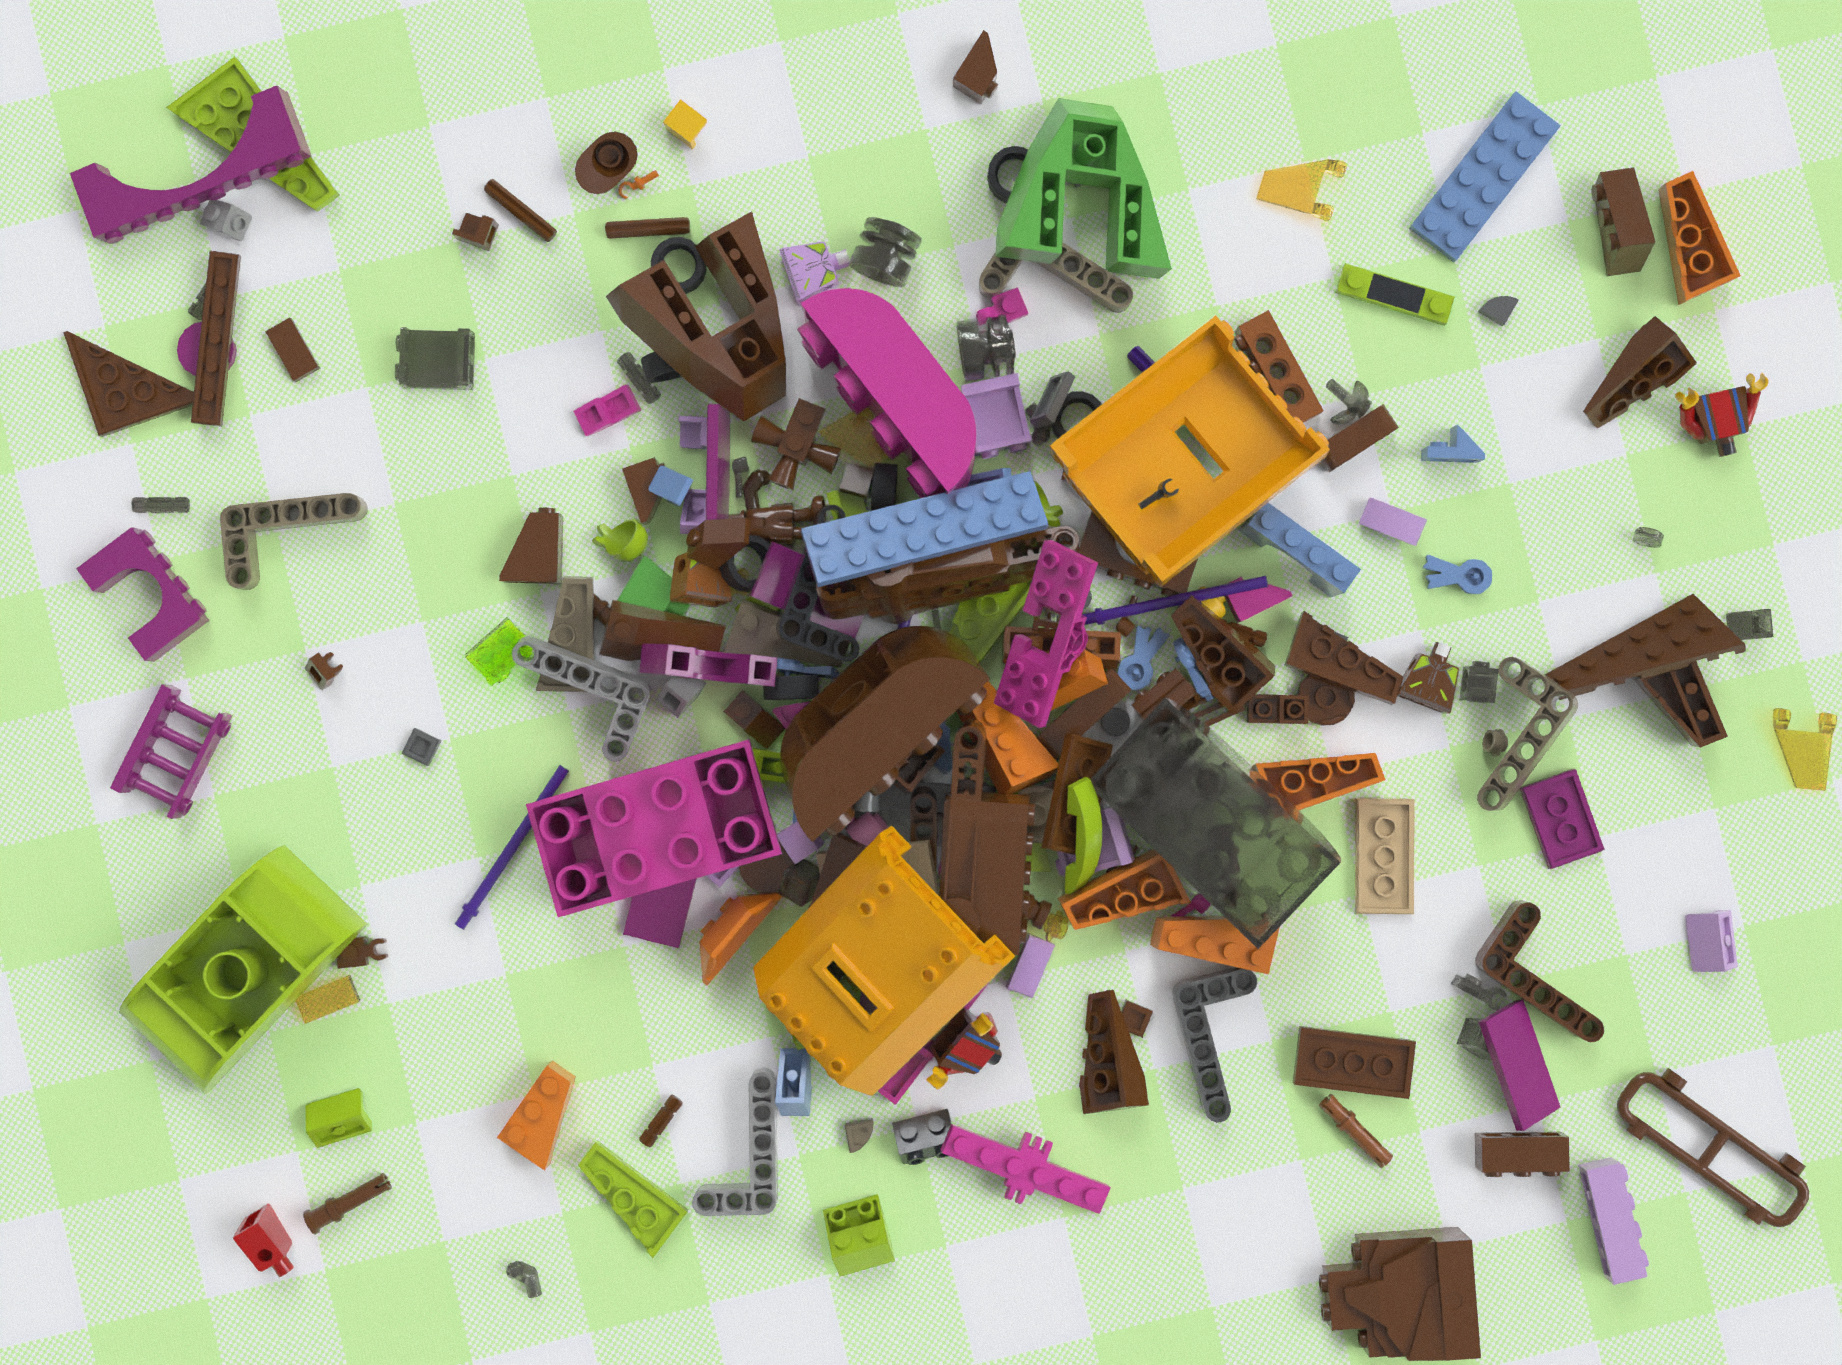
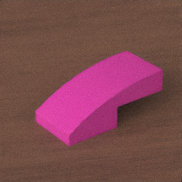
(607, 411)

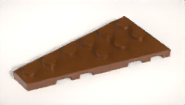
(1652, 647)

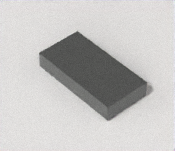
(1052, 399)

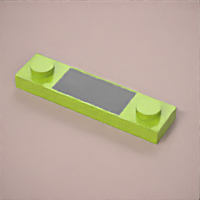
(1395, 294)

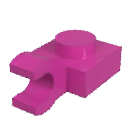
(1006, 303)

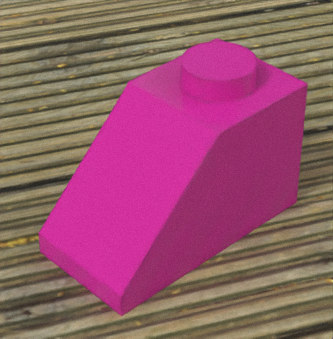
(1252, 602)

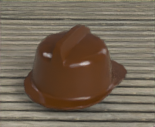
(606, 162)

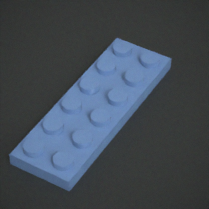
(1484, 176)

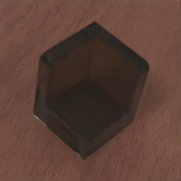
(1751, 624)
(800, 882)
(1472, 1038)

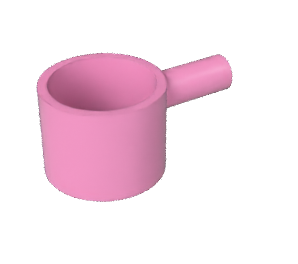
(866, 827)

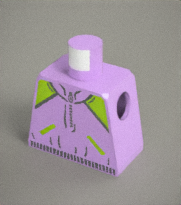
(812, 268)

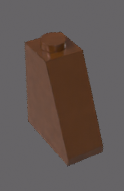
(537, 550)

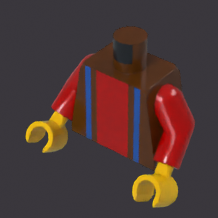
(1721, 413)
(964, 1046)

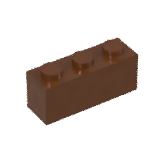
(1522, 1153)

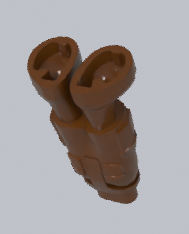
(778, 520)

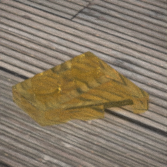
(855, 437)

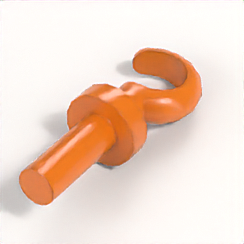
(639, 182)

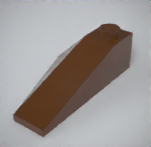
(1648, 361)
(635, 625)
(1225, 657)
(1112, 1068)

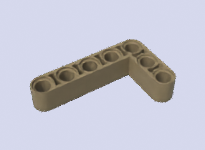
(1077, 279)
(279, 520)
(1530, 734)

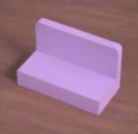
(1711, 941)
(1030, 965)

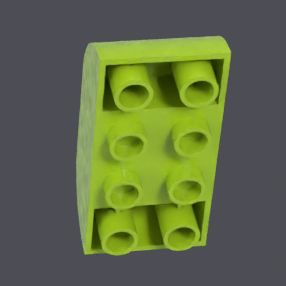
(241, 966)

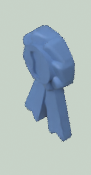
(1472, 576)
(1187, 659)
(791, 666)
(1136, 669)

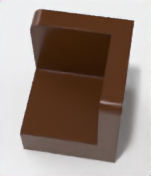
(477, 231)

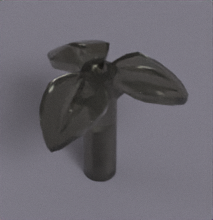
(1356, 403)

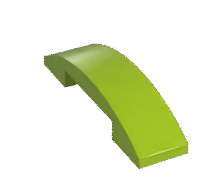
(1084, 804)

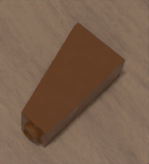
(1083, 713)

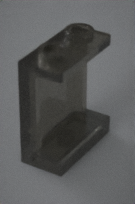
(435, 359)

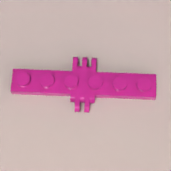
(1025, 1168)

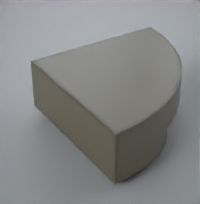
(858, 1133)

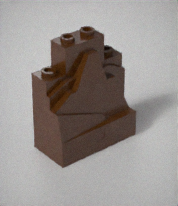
(1407, 1295)

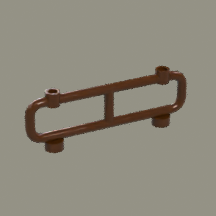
(1672, 1085)

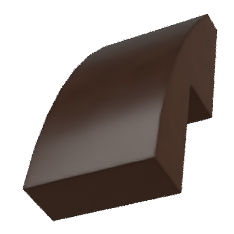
(1278, 709)

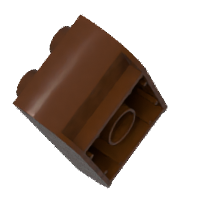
(873, 719)

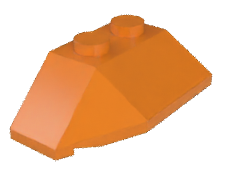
(732, 929)

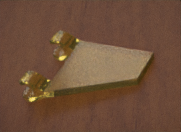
(1298, 186)
(1806, 751)

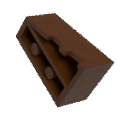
(1622, 221)
(1686, 704)

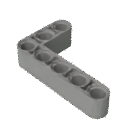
(592, 684)
(757, 1155)

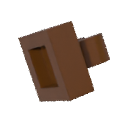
(321, 671)

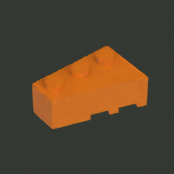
(1084, 677)

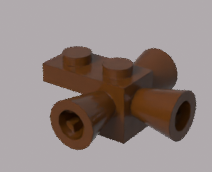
(796, 443)

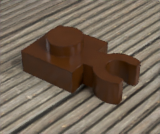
(358, 951)

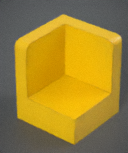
(685, 123)

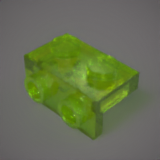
(494, 652)

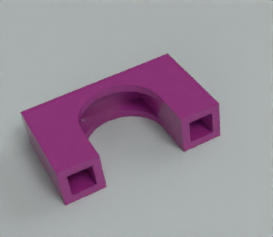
(178, 613)
(708, 665)

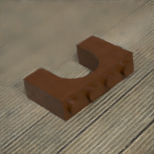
(1101, 547)

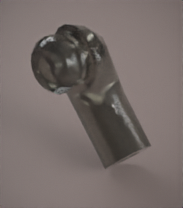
(526, 1274)

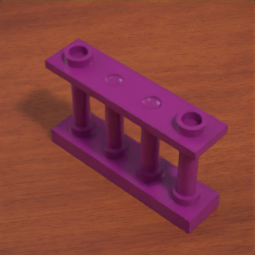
(142, 751)

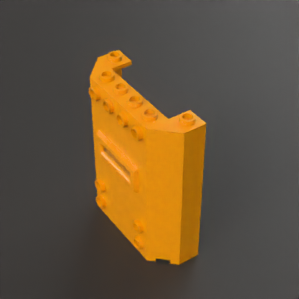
(1132, 447)
(895, 947)

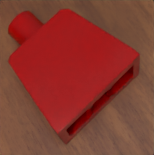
(265, 1241)

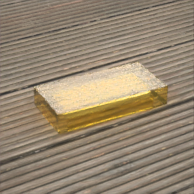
(327, 999)

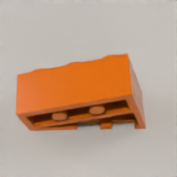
(539, 1116)

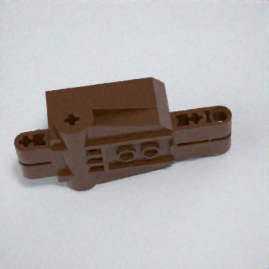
(941, 580)
(985, 848)

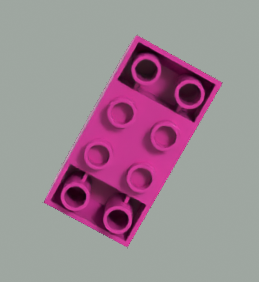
(900, 382)
(654, 828)

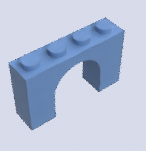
(1328, 568)

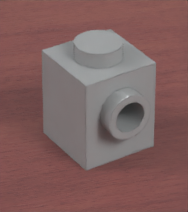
(680, 694)

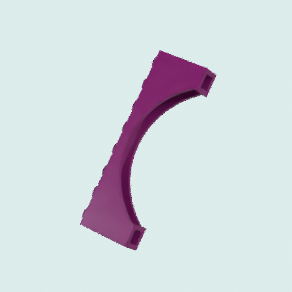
(268, 144)

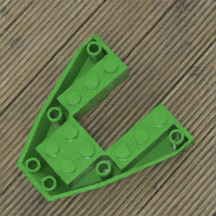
(1092, 148)

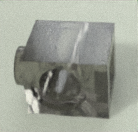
(1479, 683)

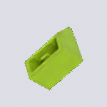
(858, 1235)

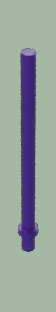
(1101, 616)
(471, 908)

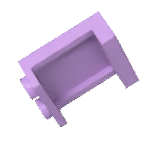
(998, 415)
(1115, 844)

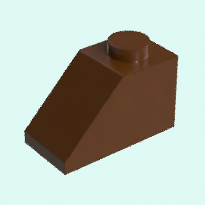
(978, 71)
(638, 480)
(717, 540)

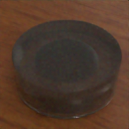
(1648, 537)

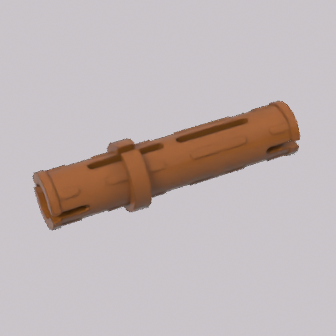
(1346, 1122)

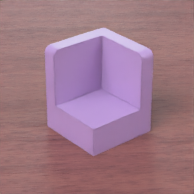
(693, 432)
(797, 843)

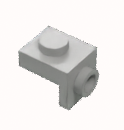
(226, 219)

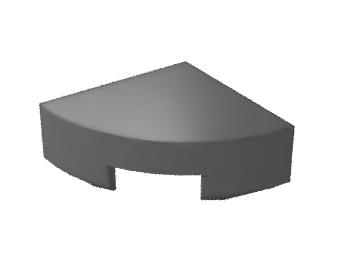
(1499, 308)

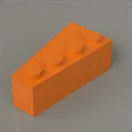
(1694, 240)
(1012, 752)
(1321, 779)
(1125, 892)
(1212, 940)

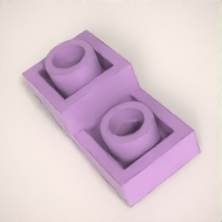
(1393, 521)

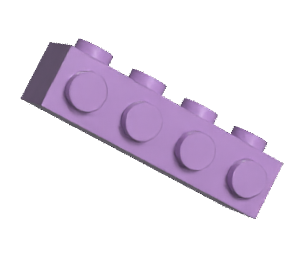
(1613, 1220)

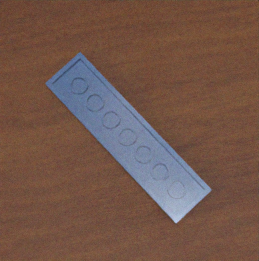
(924, 528)

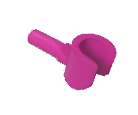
(1198, 903)

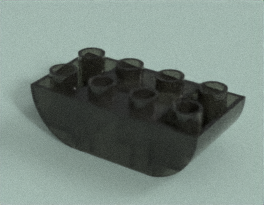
(1216, 820)

